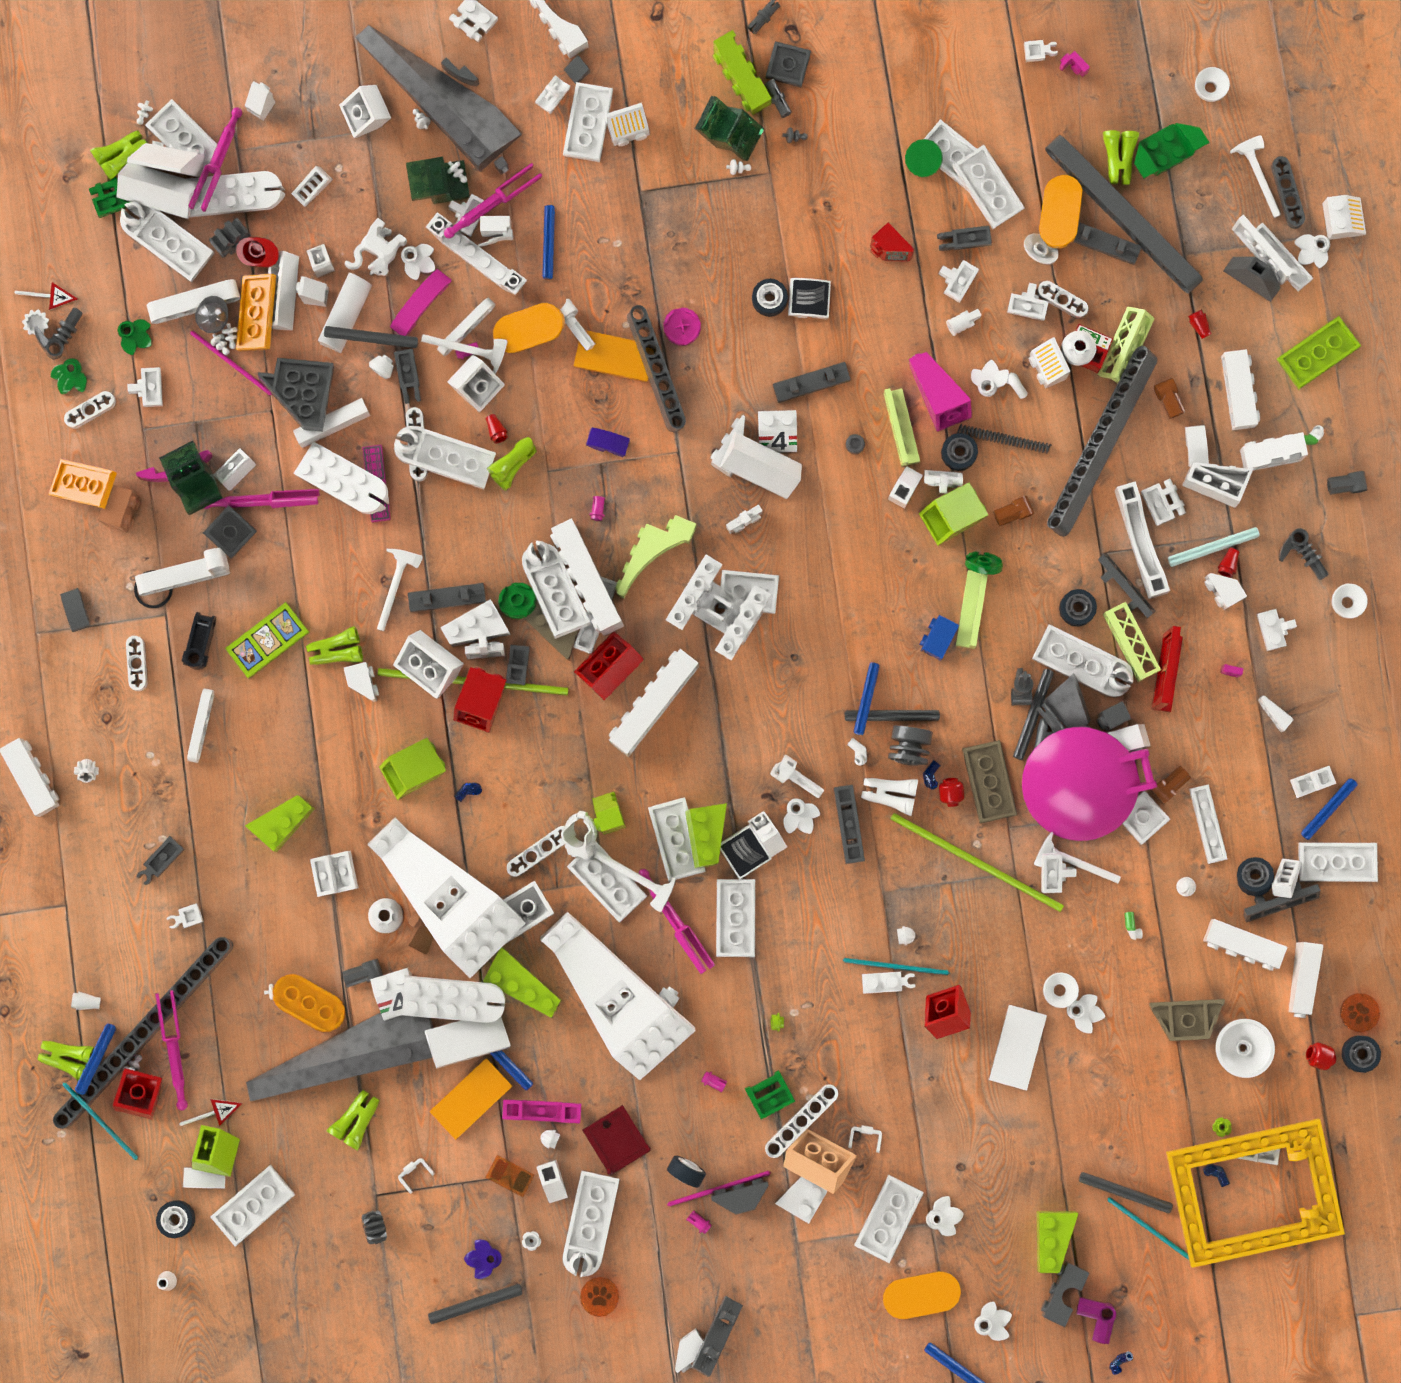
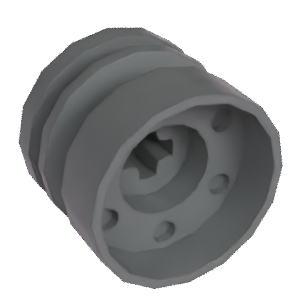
(910, 745)

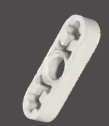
(1077, 301)
(99, 398)
(140, 649)

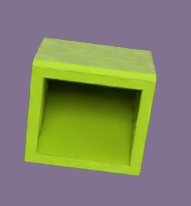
(953, 513)
(412, 768)

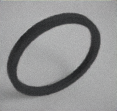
(152, 606)

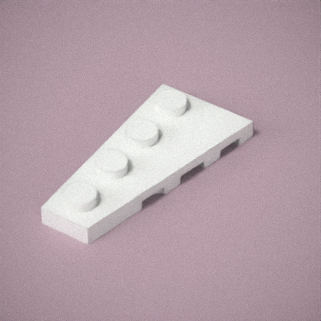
(802, 1199)

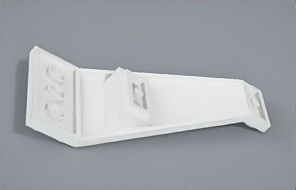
(471, 922)
(641, 1024)

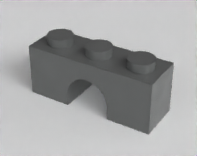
(1069, 1277)

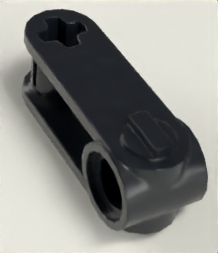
(199, 641)

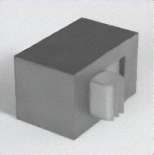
(501, 165)

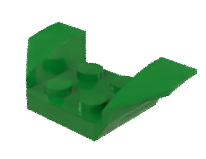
(1168, 148)

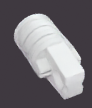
(962, 321)

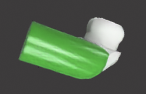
(1314, 436)
(1130, 926)

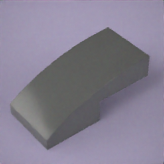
(463, 75)
(75, 610)
(518, 664)

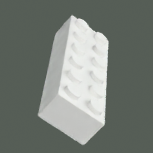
(587, 577)
(654, 702)

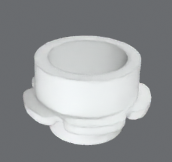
(526, 1240)

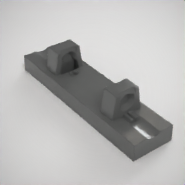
(1107, 244)
(811, 382)
(1115, 572)
(447, 597)
(849, 824)
(1278, 904)
(716, 1336)

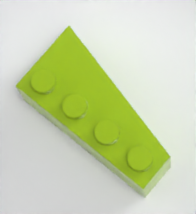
(740, 73)
(521, 983)

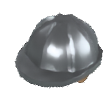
(212, 314)

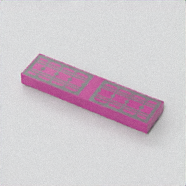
(375, 465)

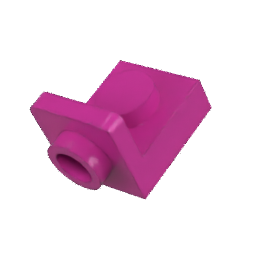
(1077, 64)

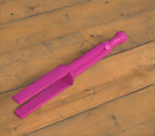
(216, 162)
(491, 202)
(274, 499)
(679, 927)
(174, 1053)

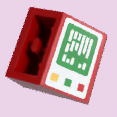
(1102, 347)

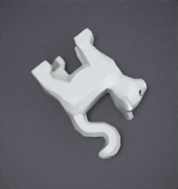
(378, 246)

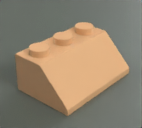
(819, 1160)

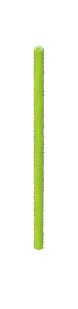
(460, 680)
(977, 862)

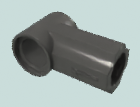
(1352, 482)
(362, 973)

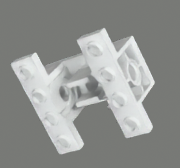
(703, 595)

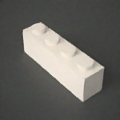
(1240, 389)
(29, 777)
(1244, 943)

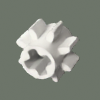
(86, 770)

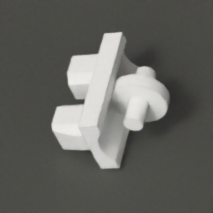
(552, 94)

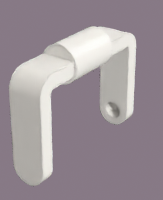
(866, 1130)
(409, 1168)

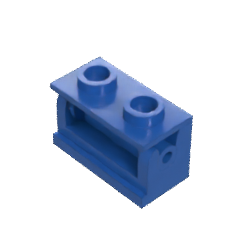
(939, 637)

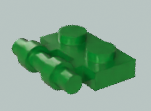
(107, 203)

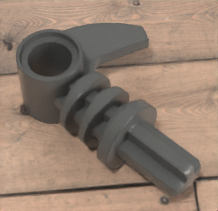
(61, 337)
(1306, 550)
(1022, 690)

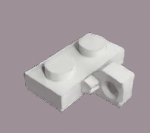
(464, 208)
(958, 279)
(1028, 304)
(148, 387)
(943, 479)
(744, 518)
(1274, 629)
(484, 649)
(1054, 873)

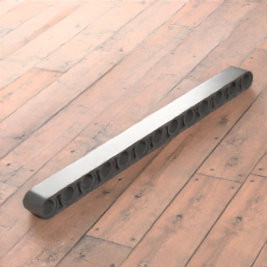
(152, 1028)

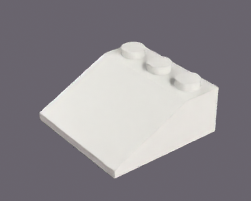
(169, 159)

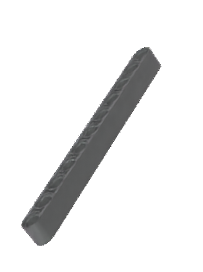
(1124, 214)
(1102, 441)

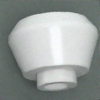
(382, 366)

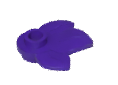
(480, 1259)

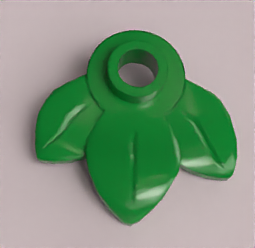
(136, 337)
(69, 379)

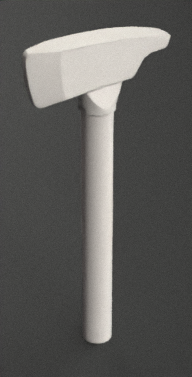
(1248, 149)
(495, 354)
(403, 558)
(1048, 847)
(662, 892)

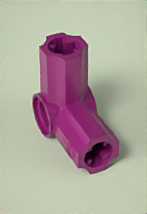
(1103, 1325)

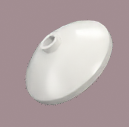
(1258, 1052)

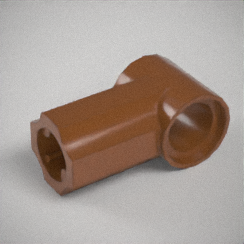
(1168, 394)
(1016, 510)
(1167, 787)

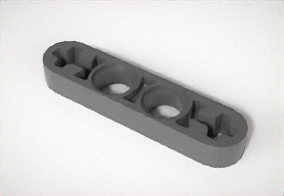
(1288, 192)

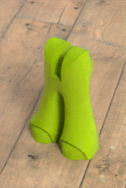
(1128, 143)
(114, 156)
(506, 467)
(347, 637)
(59, 1050)
(342, 1125)

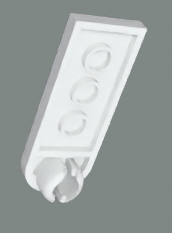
(240, 193)
(166, 240)
(444, 455)
(342, 479)
(554, 589)
(1088, 663)
(452, 999)
(590, 1222)

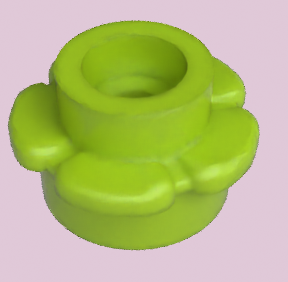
(777, 1022)
(1217, 1127)

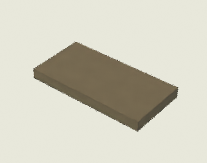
(989, 781)

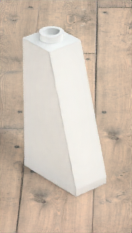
(1305, 978)

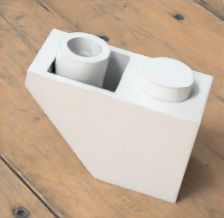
(259, 100)
(312, 292)
(905, 487)
(1226, 590)
(360, 679)
(767, 834)
(552, 1181)
(688, 1350)

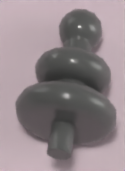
(790, 136)

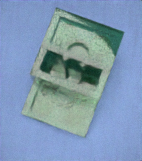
(729, 128)
(431, 180)
(190, 477)

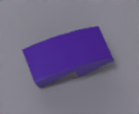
(607, 441)

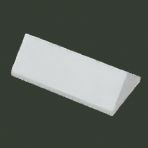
(155, 189)
(762, 466)
(530, 906)

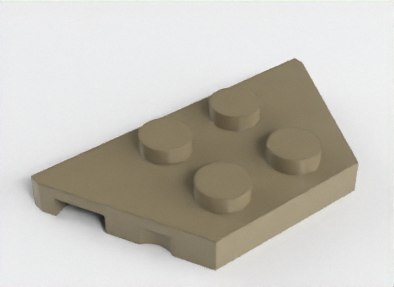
(562, 644)
(1187, 1018)

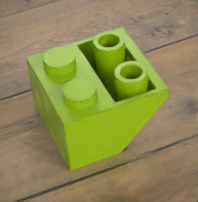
(215, 1151)

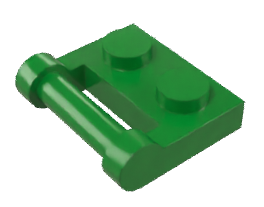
(772, 1101)

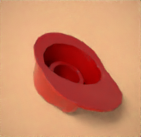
(257, 252)

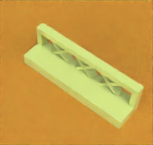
(1136, 337)
(901, 427)
(971, 610)
(1124, 644)

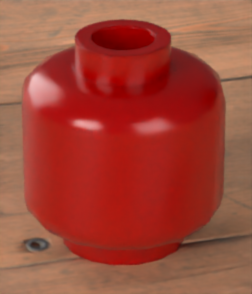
(951, 792)
(1321, 1056)

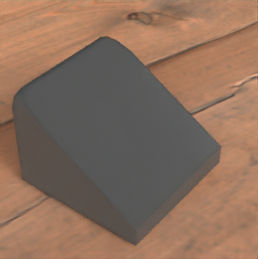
(577, 69)

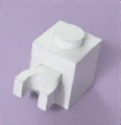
(669, 996)

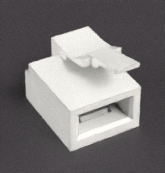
(496, 227)

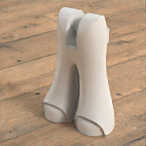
(902, 804)

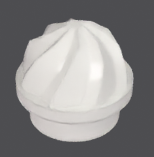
(1186, 886)
(905, 935)
(549, 1138)

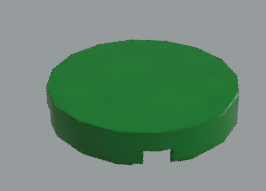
(923, 158)
(984, 564)
(517, 600)

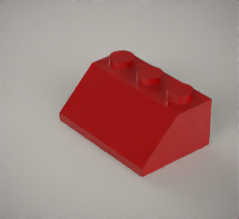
(609, 665)

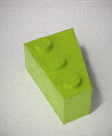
(608, 814)
(281, 822)
(705, 833)
(1053, 1238)

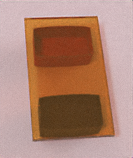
(510, 1176)

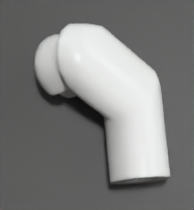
(860, 752)

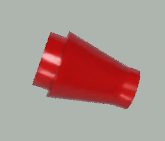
(1200, 323)
(496, 430)
(1229, 563)

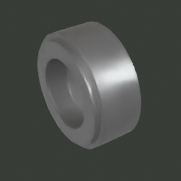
(855, 444)

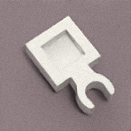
(1037, 50)
(188, 916)

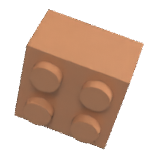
(120, 509)

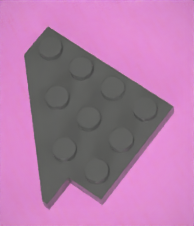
(301, 389)

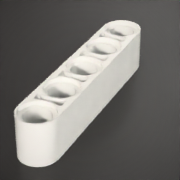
(188, 302)
(798, 1130)

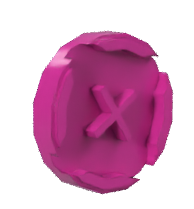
(682, 326)

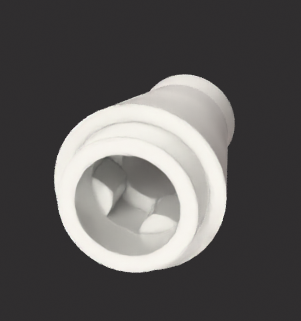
(84, 1001)
(170, 1279)

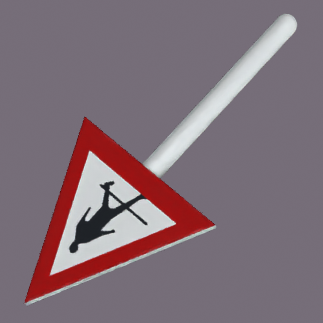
(57, 296)
(222, 1110)

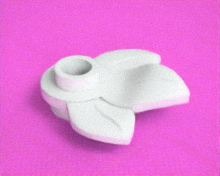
(1311, 252)
(420, 262)
(989, 376)
(802, 818)
(1088, 1013)
(947, 1216)
(996, 1321)

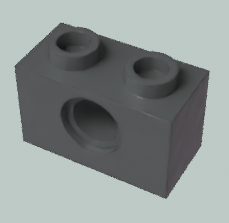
(1113, 717)

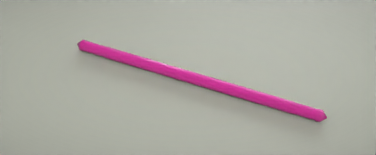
(230, 362)
(726, 1186)

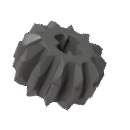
(374, 1227)

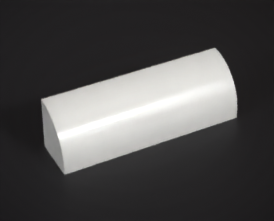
(285, 290)
(346, 309)
(334, 422)

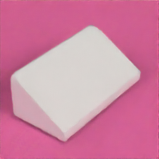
(234, 469)

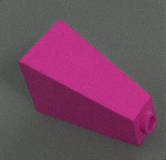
(941, 395)

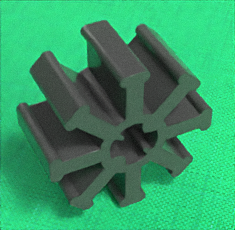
(227, 239)

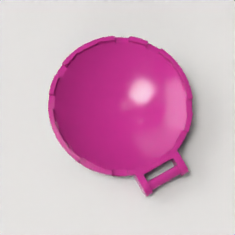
(1083, 783)

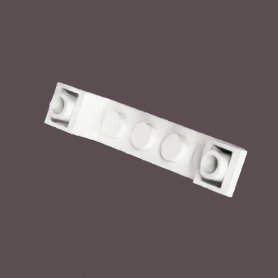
(474, 255)

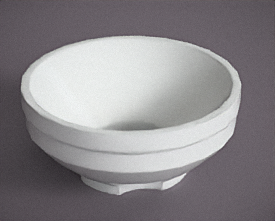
(1215, 76)
(1074, 356)
(1357, 596)
(395, 919)
(1070, 994)

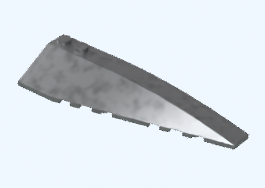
(460, 114)
(355, 1052)

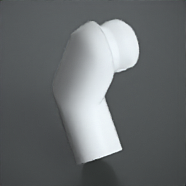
(1016, 384)

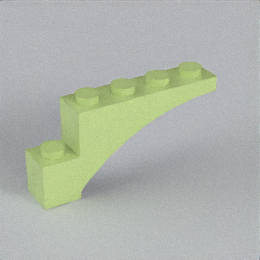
(651, 545)

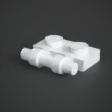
(478, 15)
(1158, 504)

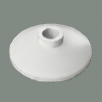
(1039, 250)

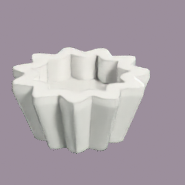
(35, 319)

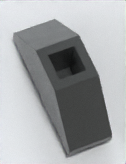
(1254, 275)
(742, 1197)

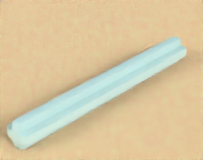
(1213, 547)

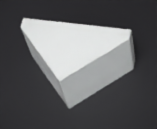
(320, 260)

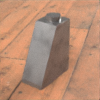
(1069, 704)

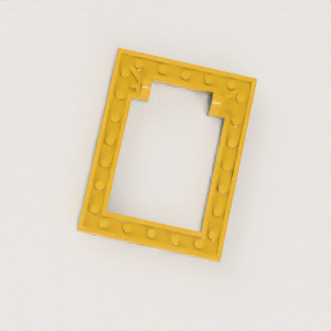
(1317, 1223)

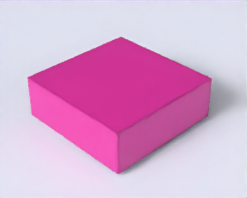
(1231, 670)

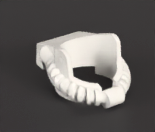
(573, 845)

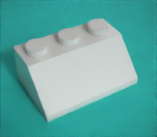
(428, 663)

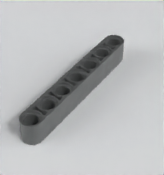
(656, 359)

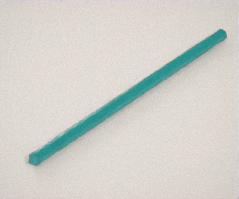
(896, 966)
(100, 1121)
(1149, 1228)

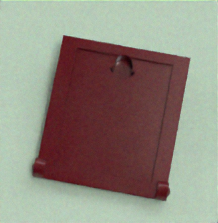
(617, 1144)

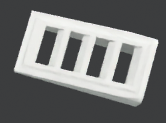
(307, 181)
(1276, 714)
(1287, 887)

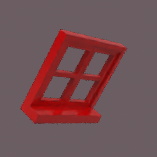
(1169, 664)

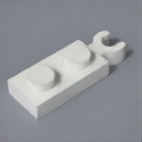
(885, 982)

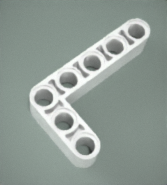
(210, 567)

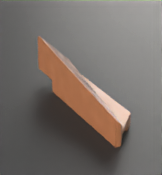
(420, 937)

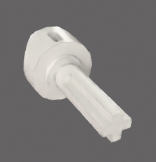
(569, 312)
(787, 771)

